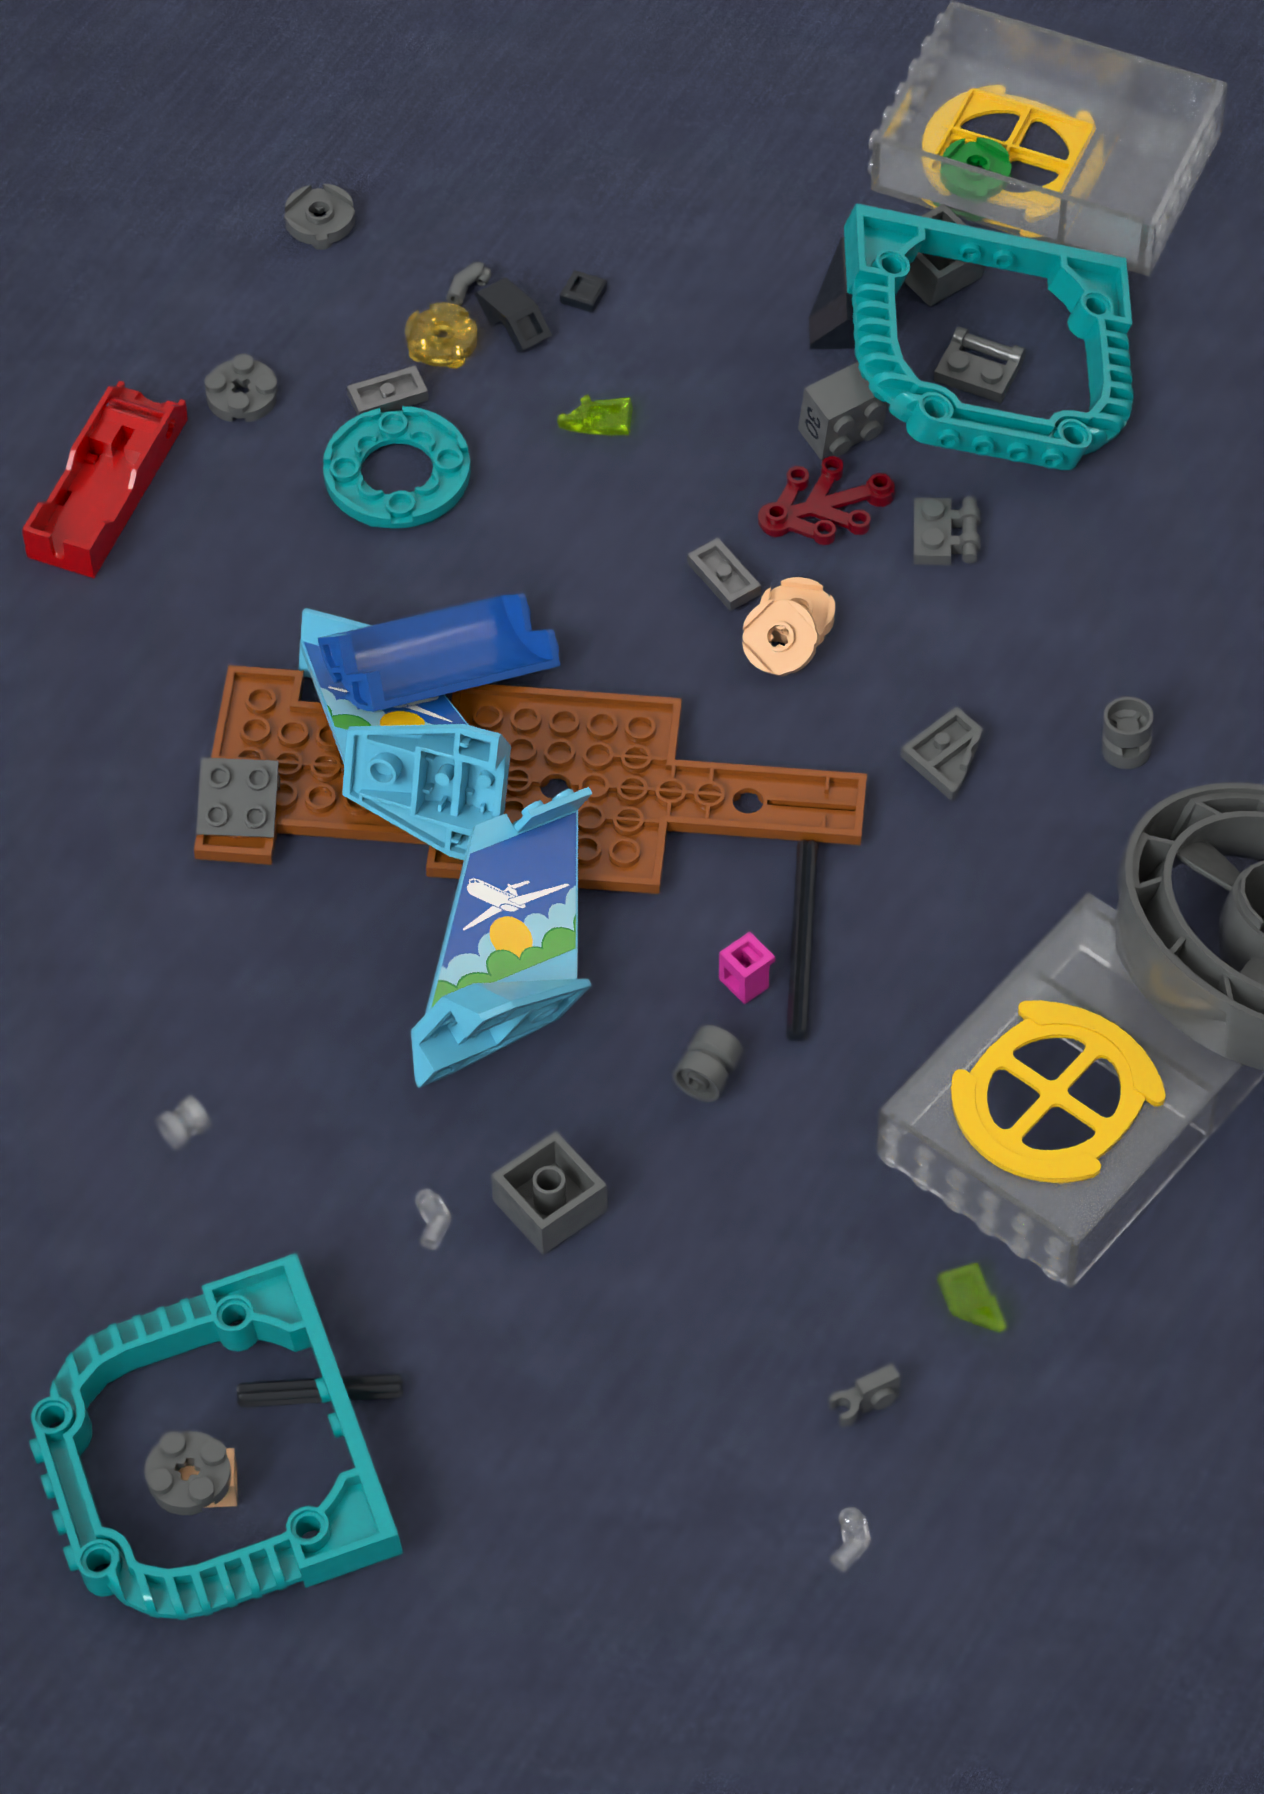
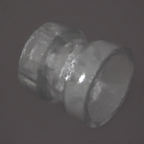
(183, 1122)

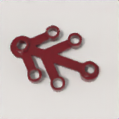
(782, 516)

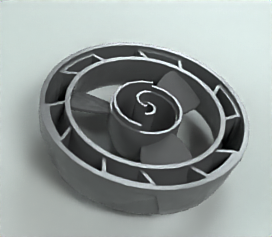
(1183, 980)

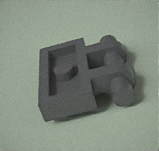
(933, 531)

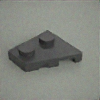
(945, 751)

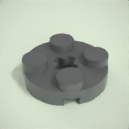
(319, 230)
(238, 373)
(181, 1450)

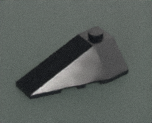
(832, 313)

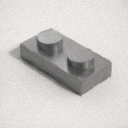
(388, 391)
(724, 574)

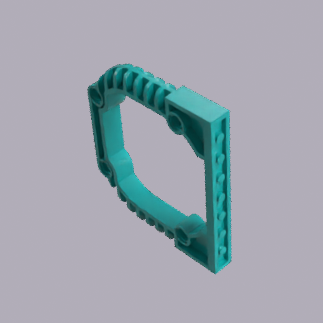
(1087, 282)
(351, 1521)

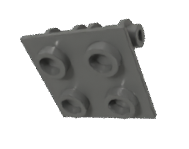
(237, 797)

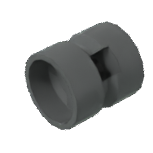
(1127, 732)
(708, 1063)

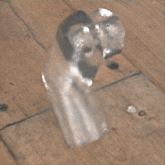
(436, 1217)
(855, 1538)

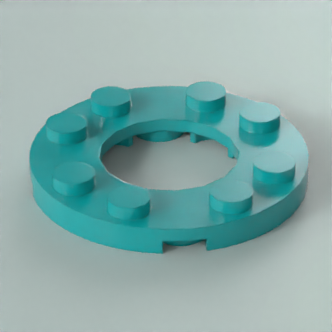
(399, 509)

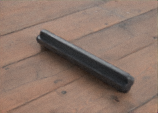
(305, 1390)

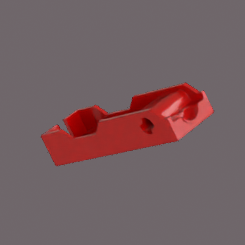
(101, 493)

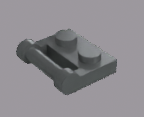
(976, 373)

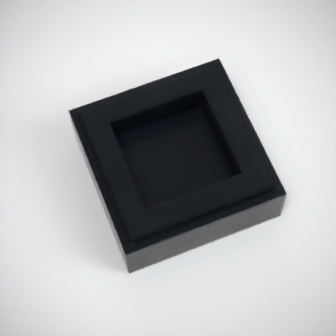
(583, 291)

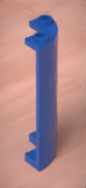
(438, 652)

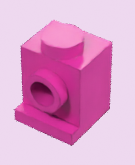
(745, 967)

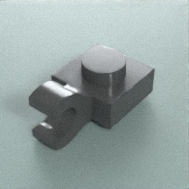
(870, 1392)

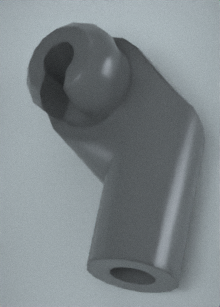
(462, 280)

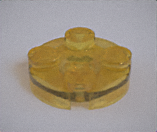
(443, 351)

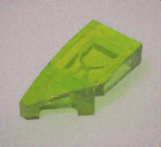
(599, 417)
(970, 1298)

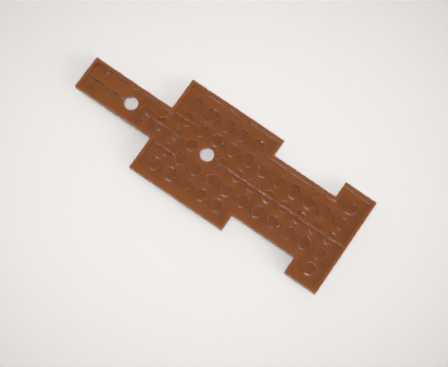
(589, 739)

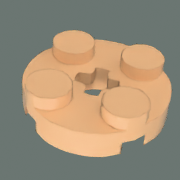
(811, 597)
(801, 638)

